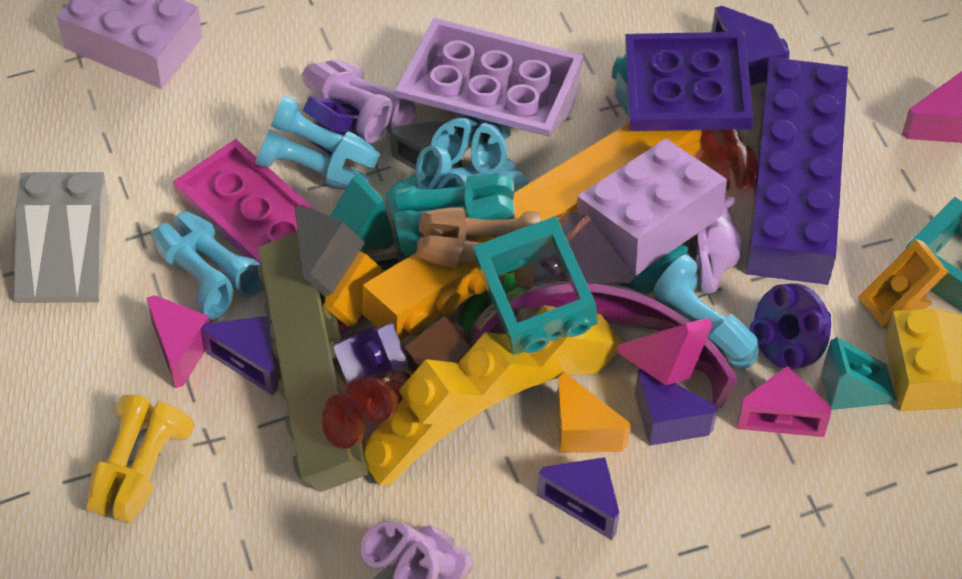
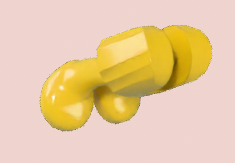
(132, 485)

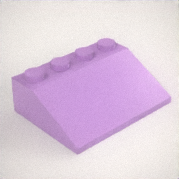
(492, 77)

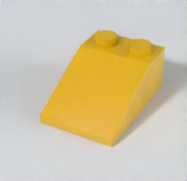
(925, 358)

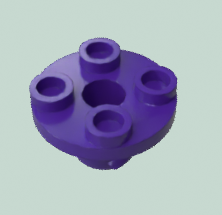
(792, 326)

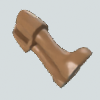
(447, 235)

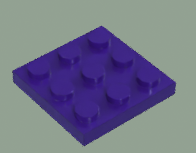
(688, 81)

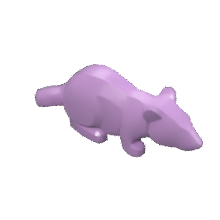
(717, 249)

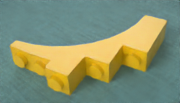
(450, 393)

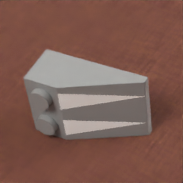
(60, 236)

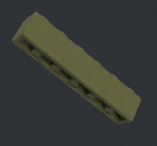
(308, 365)

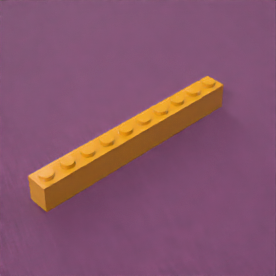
(422, 291)

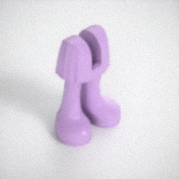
(376, 104)
(421, 553)

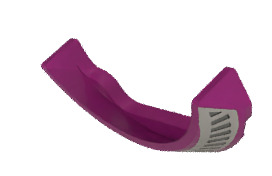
(618, 305)

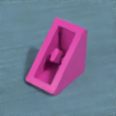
(937, 115)
(178, 336)
(669, 353)
(785, 406)

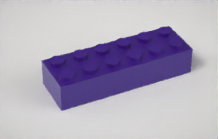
(798, 171)

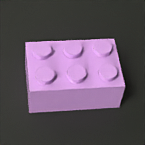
(132, 35)
(654, 204)

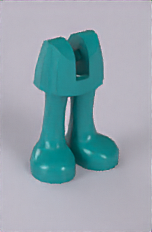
(482, 198)

